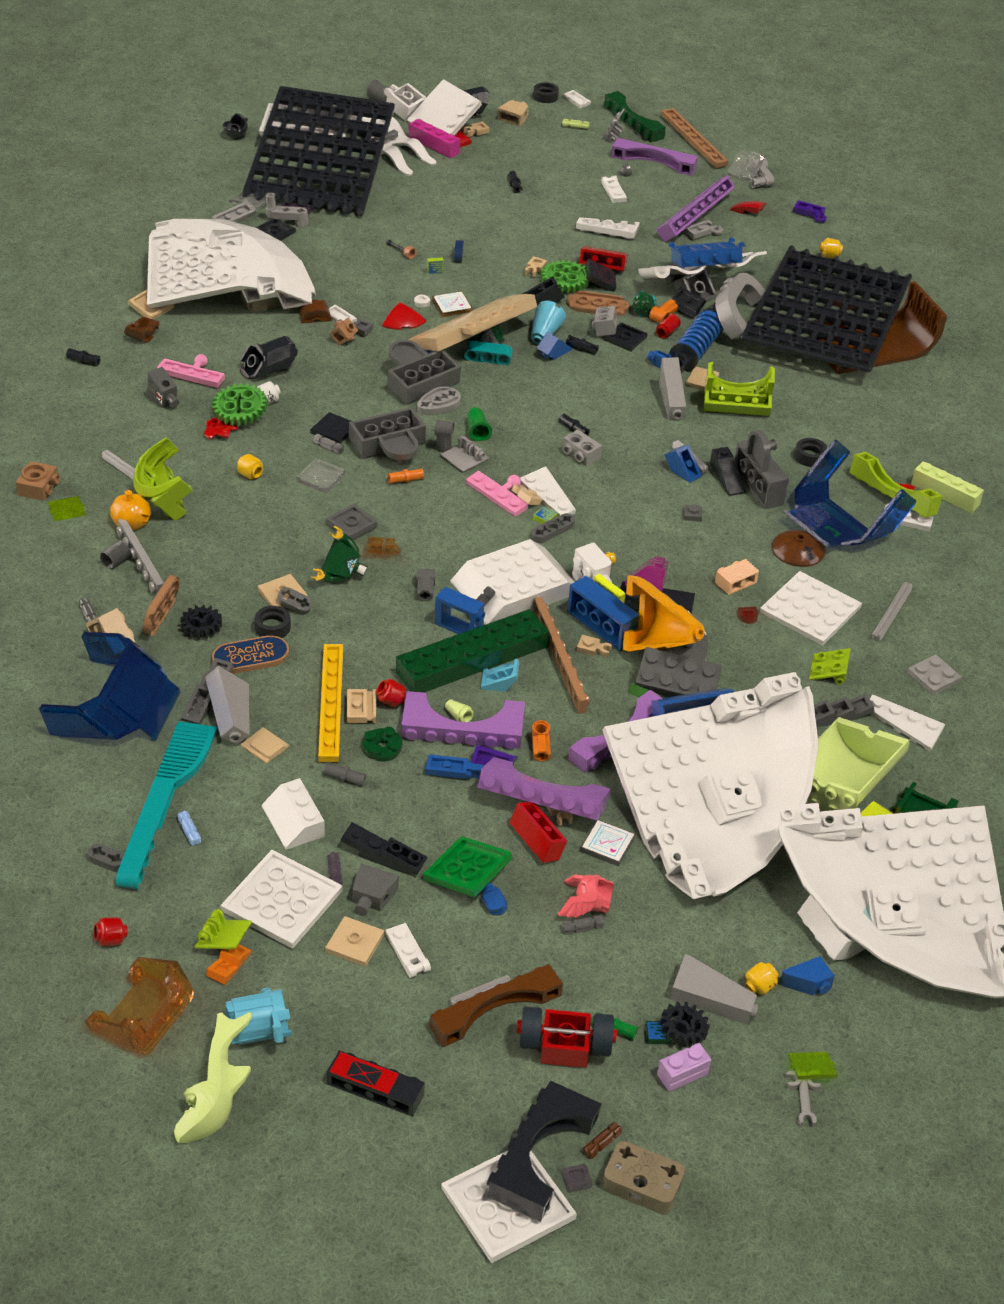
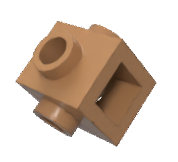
(343, 331)

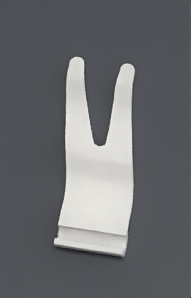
(395, 154)
(664, 271)

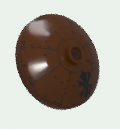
(798, 548)

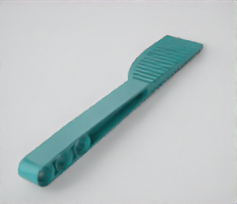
(182, 760)

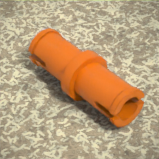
(405, 476)

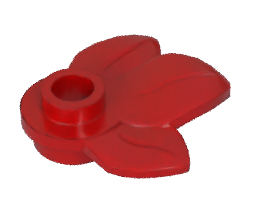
(217, 427)

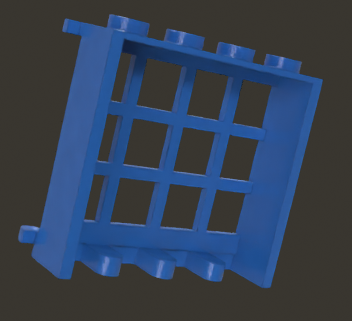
(707, 253)

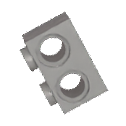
(605, 321)
(582, 447)

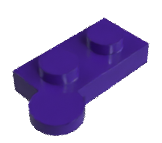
(810, 210)

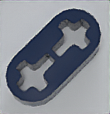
(458, 250)

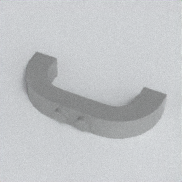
(726, 301)

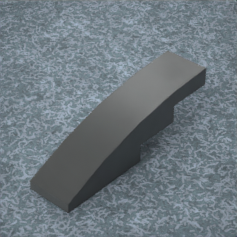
(200, 700)
(827, 712)

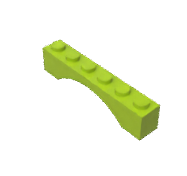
(869, 469)

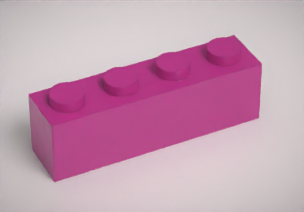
(434, 138)

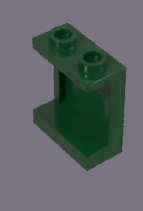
(914, 802)

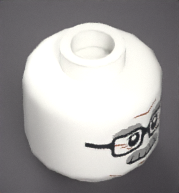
(271, 391)

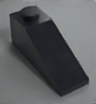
(547, 291)
(726, 470)

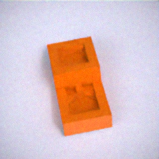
(228, 964)

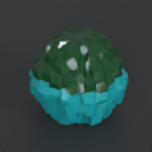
(643, 303)

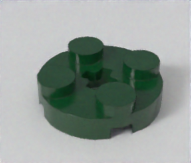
(382, 735)

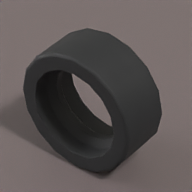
(546, 92)
(809, 444)
(272, 612)

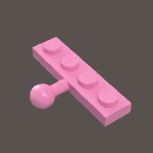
(193, 373)
(498, 493)

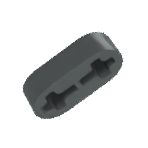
(294, 600)
(105, 860)

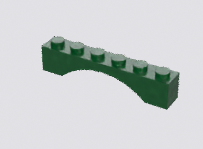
(648, 128)

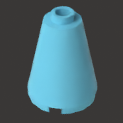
(546, 319)

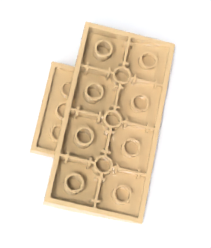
(475, 322)

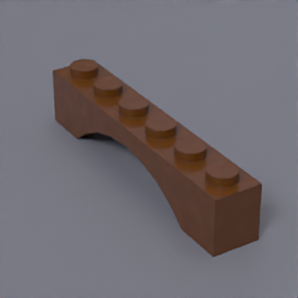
(535, 987)

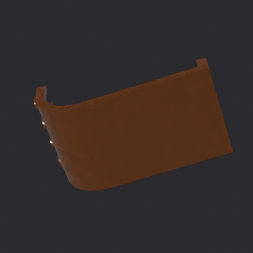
(912, 333)

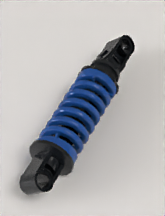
(697, 339)

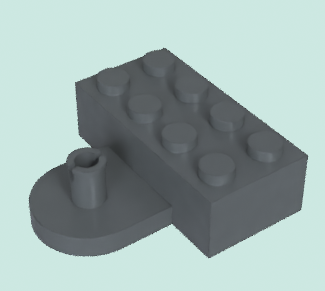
(419, 371)
(389, 433)
(760, 470)
(679, 670)

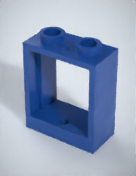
(450, 599)

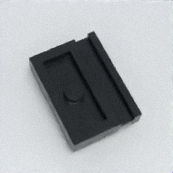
(688, 302)

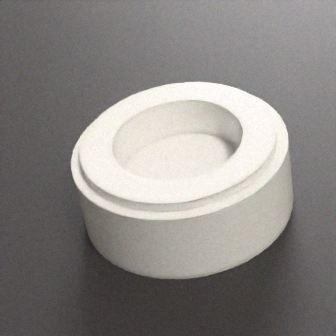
(422, 301)

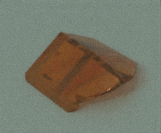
(382, 545)

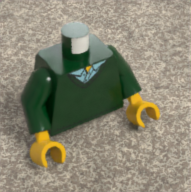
(341, 560)

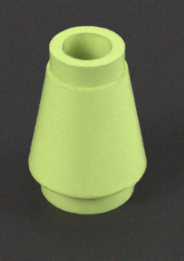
(459, 711)

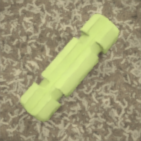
(575, 124)

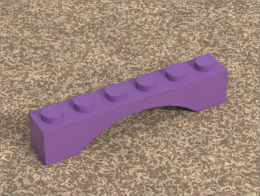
(630, 150)
(591, 751)

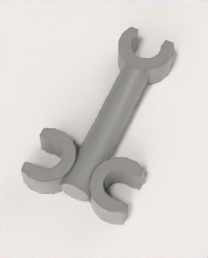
(803, 1086)

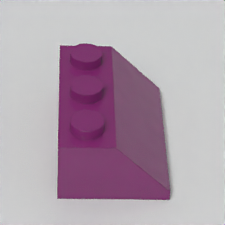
(653, 571)

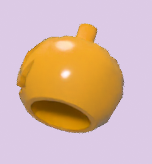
(131, 508)

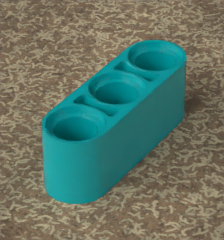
(488, 352)

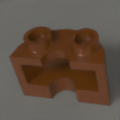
(315, 311)
(142, 329)

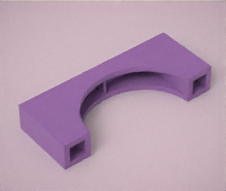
(425, 724)
(504, 779)

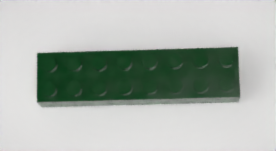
(472, 652)

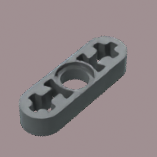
(562, 522)

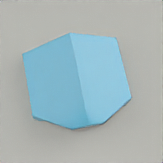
(500, 677)

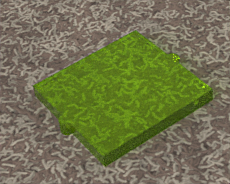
(66, 508)
(812, 1065)

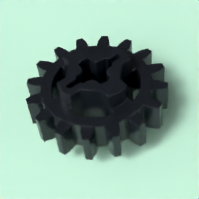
(201, 622)
(684, 1024)

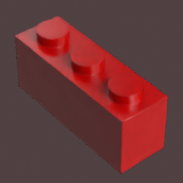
(608, 258)
(538, 831)

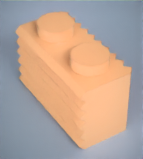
(736, 576)

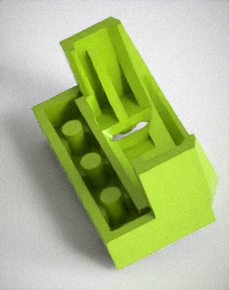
(739, 396)
(168, 490)

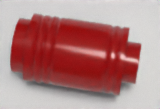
(668, 326)

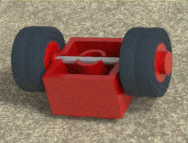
(566, 1035)

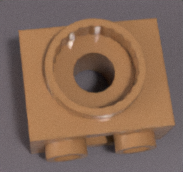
(37, 480)

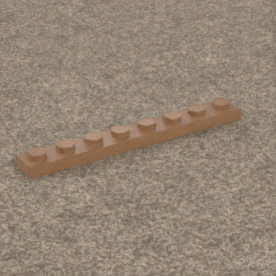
(704, 147)
(561, 657)

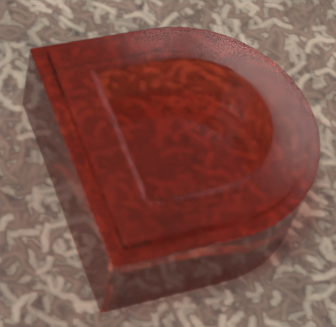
(748, 614)

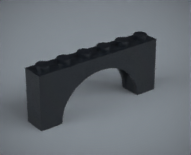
(515, 1180)

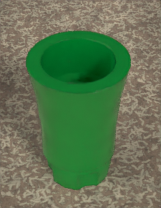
(478, 425)

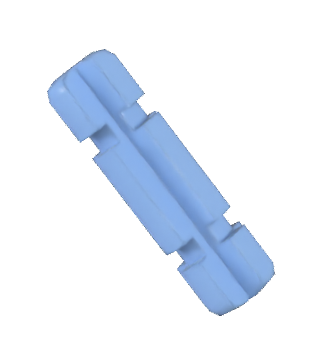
(189, 828)

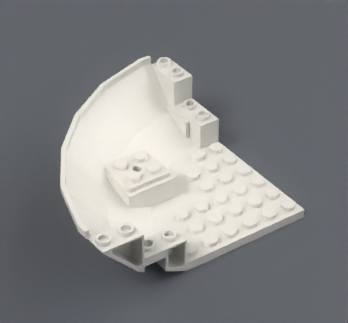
(218, 257)
(684, 776)
(925, 862)

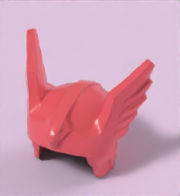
(592, 894)

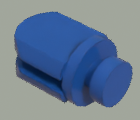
(656, 357)
(494, 900)

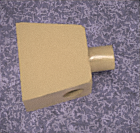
(513, 112)

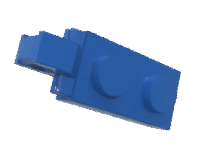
(452, 767)

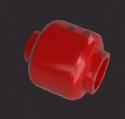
(391, 693)
(110, 931)

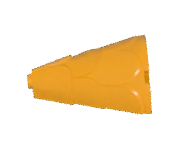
(660, 620)

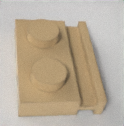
(361, 705)

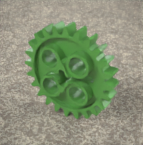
(567, 275)
(252, 404)

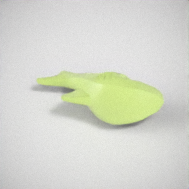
(214, 1097)

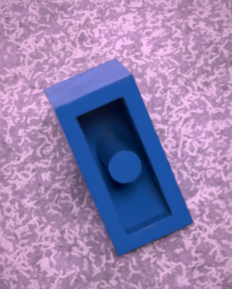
(552, 346)
(683, 463)
(808, 977)

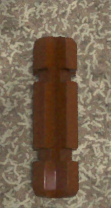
(602, 1140)

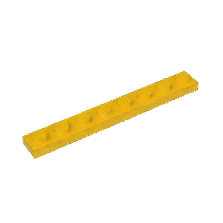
(331, 703)

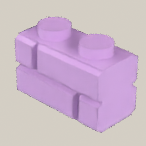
(684, 1067)

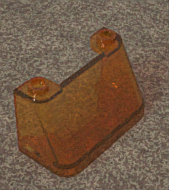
(149, 1007)

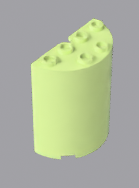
(852, 764)

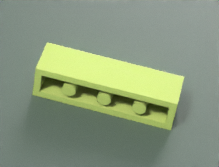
(951, 487)

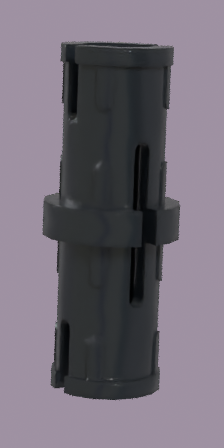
(515, 182)
(582, 344)
(83, 357)
(572, 424)

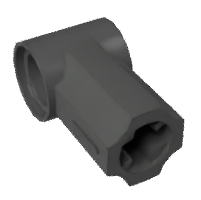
(444, 432)
(425, 584)

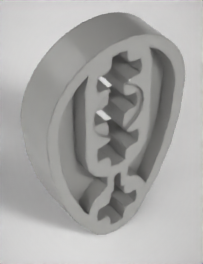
(439, 401)

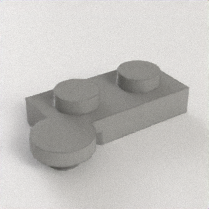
(702, 229)

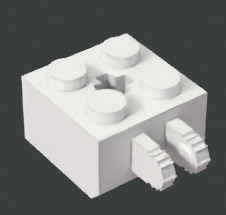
(405, 98)
(590, 562)

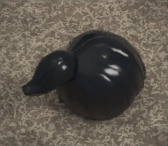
(236, 126)

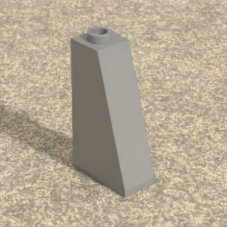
(672, 388)
(230, 704)
(713, 992)

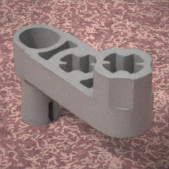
(764, 177)
(283, 212)

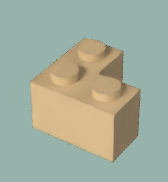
(110, 623)

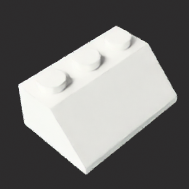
(294, 815)
(835, 941)

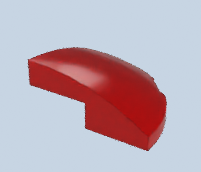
(751, 206)
(403, 317)

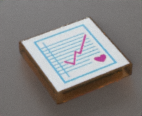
(452, 304)

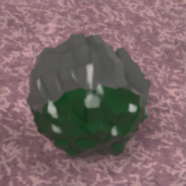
(492, 335)

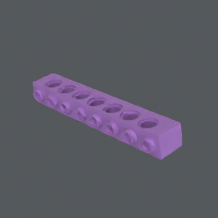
(695, 208)

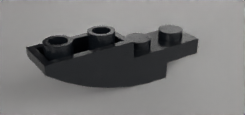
(383, 852)

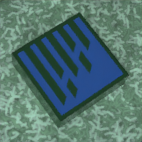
(654, 1035)

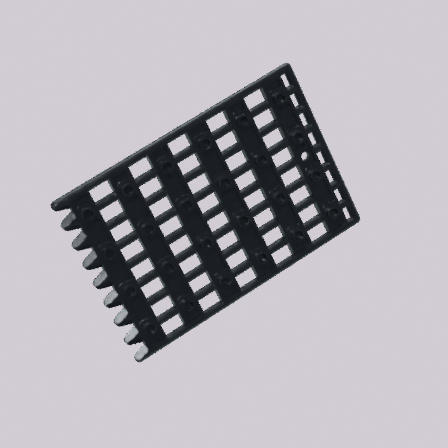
(320, 102)
(824, 350)

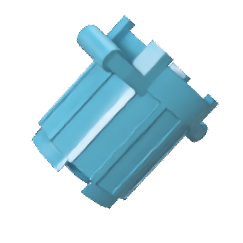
(267, 1020)

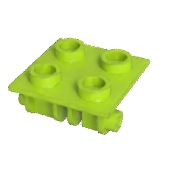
(830, 664)
(221, 933)

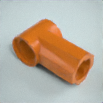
(658, 314)
(541, 740)

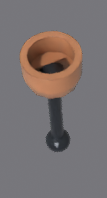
(407, 253)

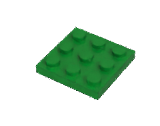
(467, 866)

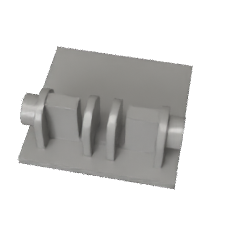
(614, 129)
(465, 455)

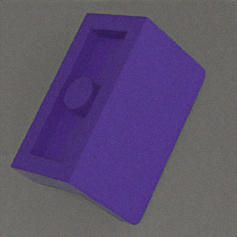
(483, 755)

